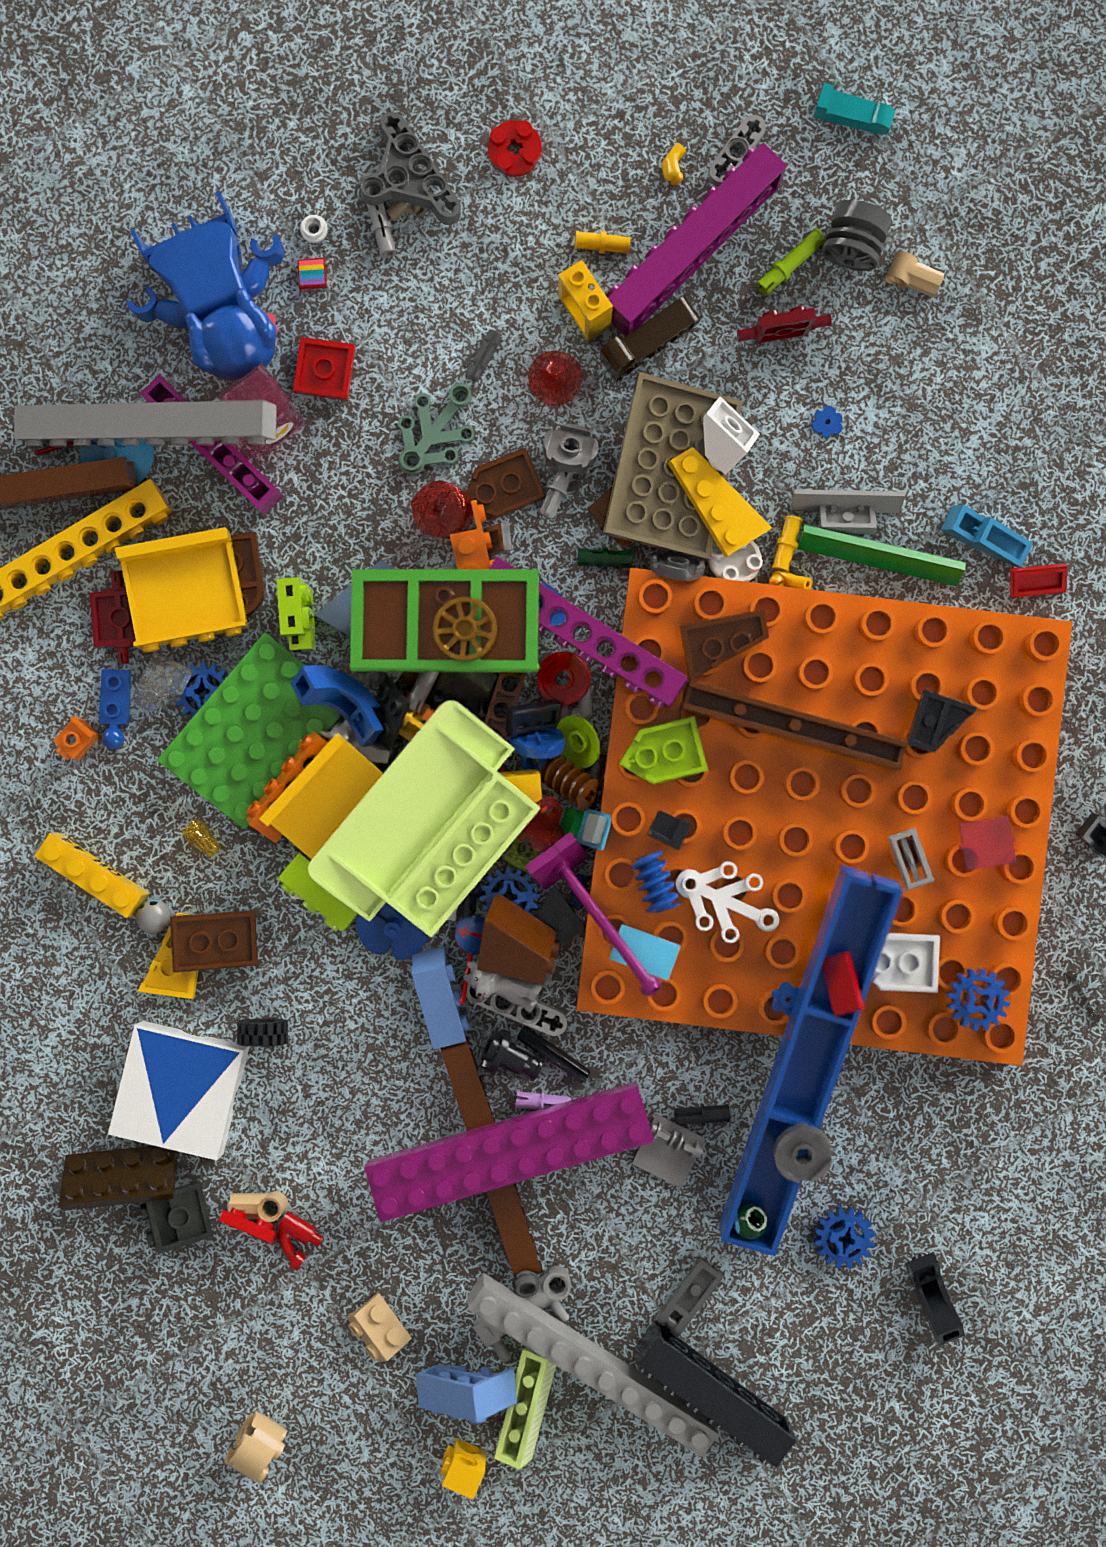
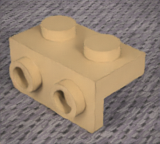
(378, 1329)

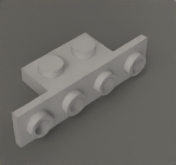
(848, 510)

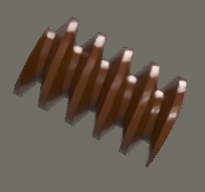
(569, 782)

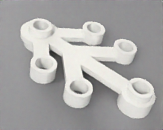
(722, 898)

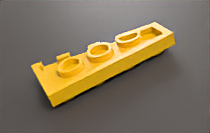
(719, 505)

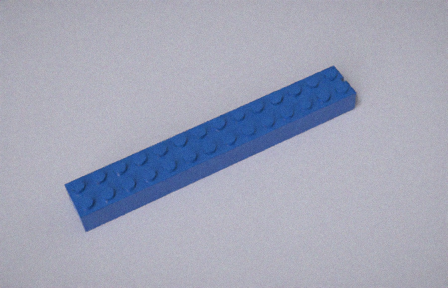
(810, 1050)

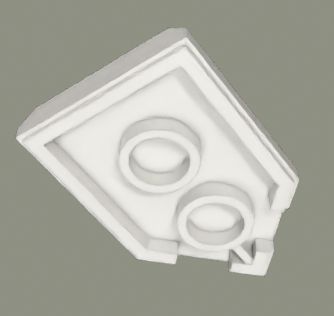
(908, 963)

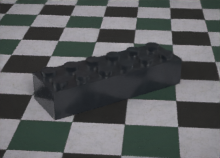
(715, 1395)

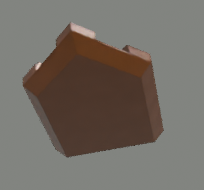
(506, 484)

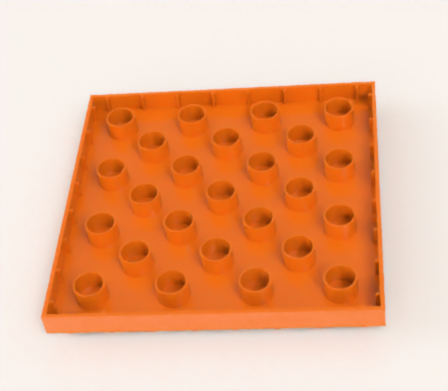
(809, 811)

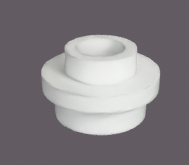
(314, 220)

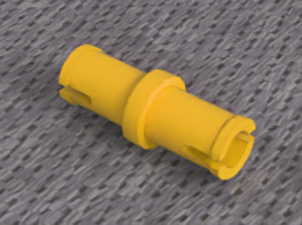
(602, 242)
(787, 543)

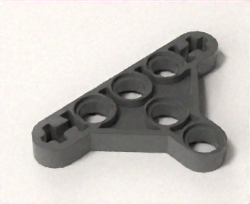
(415, 184)

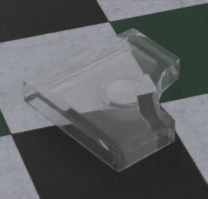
(159, 680)

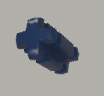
(583, 880)

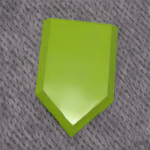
(666, 752)

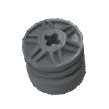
(857, 235)

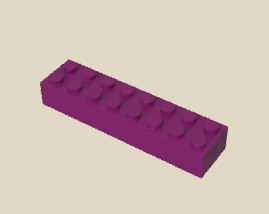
(695, 239)

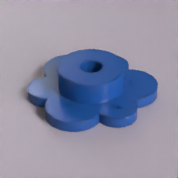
(827, 414)
(779, 995)

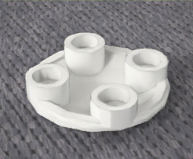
(738, 566)

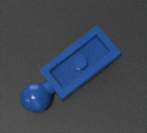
(114, 705)

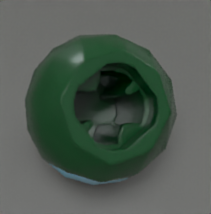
(750, 1221)

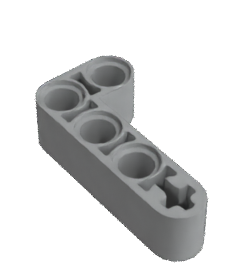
(514, 1012)

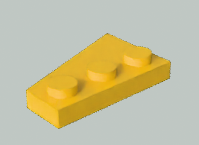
(161, 978)

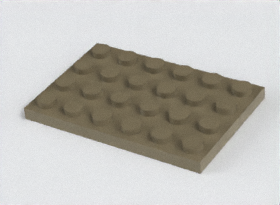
(646, 496)

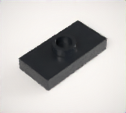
(532, 717)

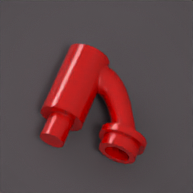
(300, 1230)

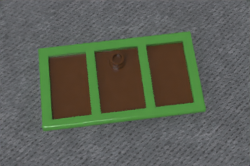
(397, 612)

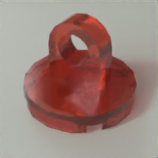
(555, 378)
(543, 829)

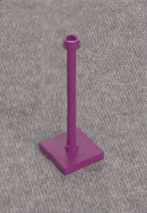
(559, 863)

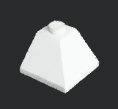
(726, 436)

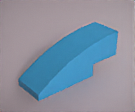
(986, 535)

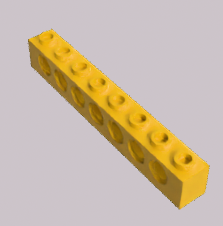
(77, 537)

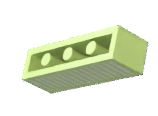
(525, 1417)

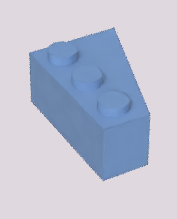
(438, 997)
(464, 1393)

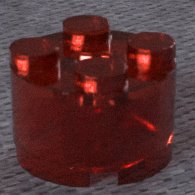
(428, 507)

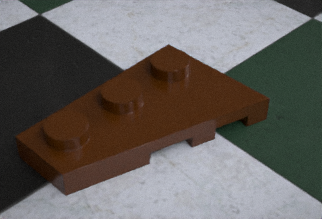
(719, 639)

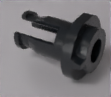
(507, 1055)

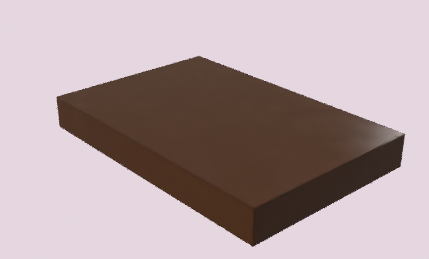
(213, 940)

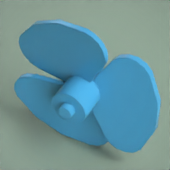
(141, 456)

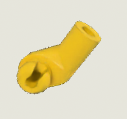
(670, 164)
(788, 579)

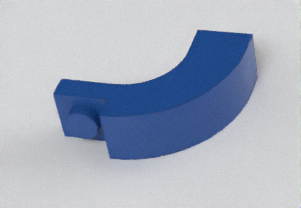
(344, 694)

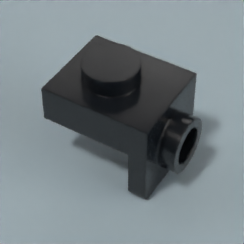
(1094, 834)

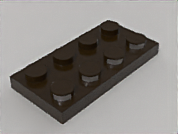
(118, 1177)

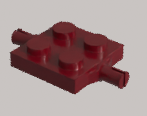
(785, 325)
(112, 619)

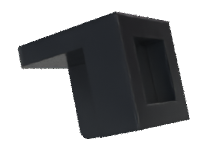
(668, 829)

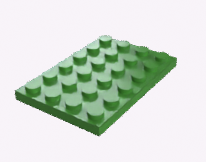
(246, 731)

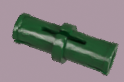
(605, 558)

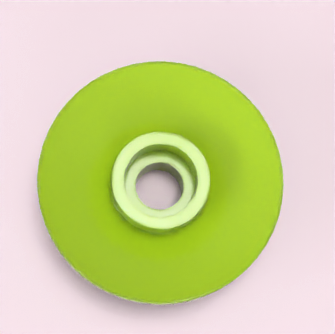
(581, 741)

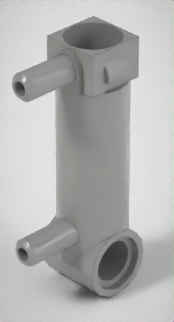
(544, 1297)

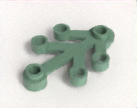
(432, 433)

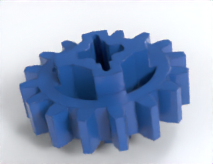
(203, 681)
(509, 878)
(968, 1006)
(842, 1249)

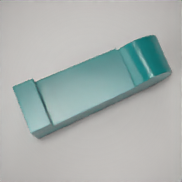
(853, 111)

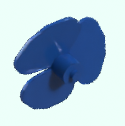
(377, 934)

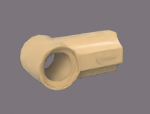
(909, 273)
(256, 1204)

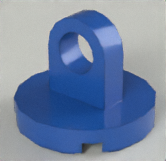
(538, 745)

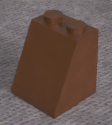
(516, 943)

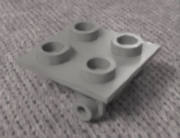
(671, 1152)

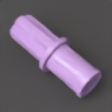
(538, 1101)

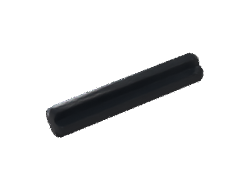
(553, 1054)

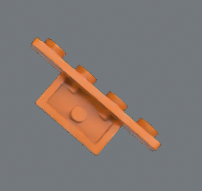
(472, 545)

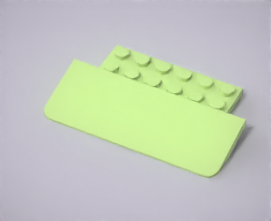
(427, 824)

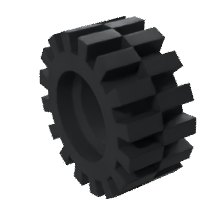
(262, 1032)

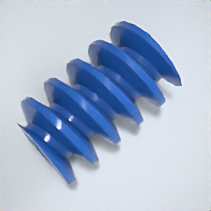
(655, 882)

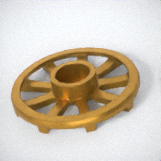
(465, 629)

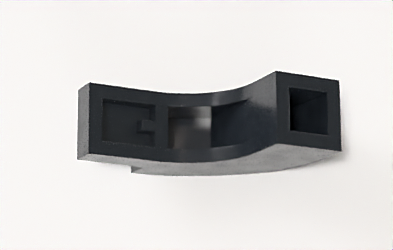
(934, 1298)

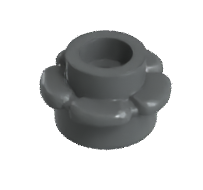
(526, 1284)

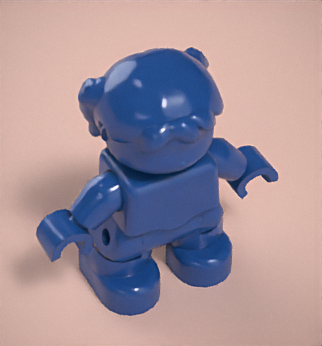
(213, 294)

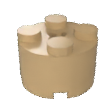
(255, 1446)

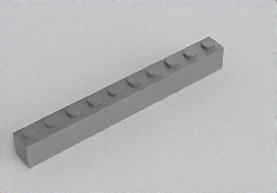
(146, 422)
(590, 1363)

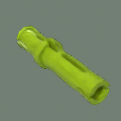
(782, 269)

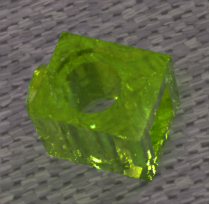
(514, 858)

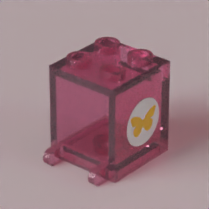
(262, 386)

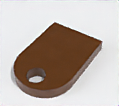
(249, 569)

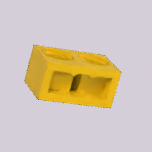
(463, 1468)

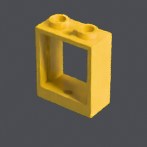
(587, 307)

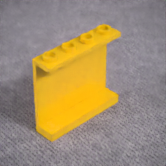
(322, 796)

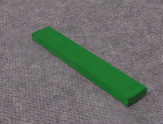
(881, 555)

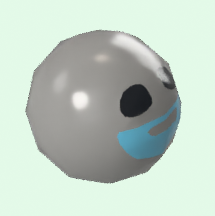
(153, 916)

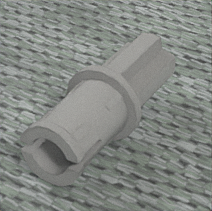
(555, 494)

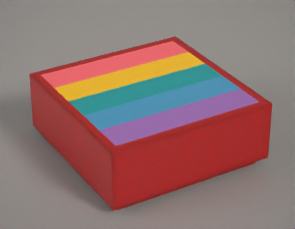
(312, 273)

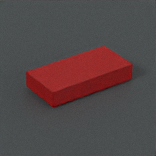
(1038, 580)
(842, 984)

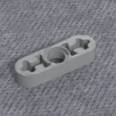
(742, 131)

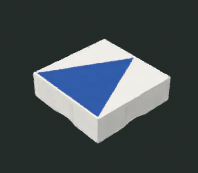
(178, 1090)

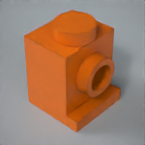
(85, 738)

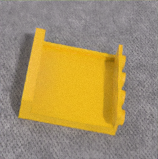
(183, 589)

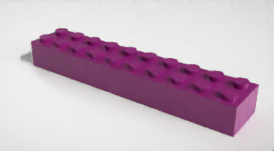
(508, 1151)

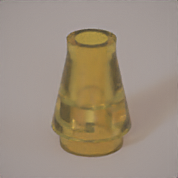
(201, 837)

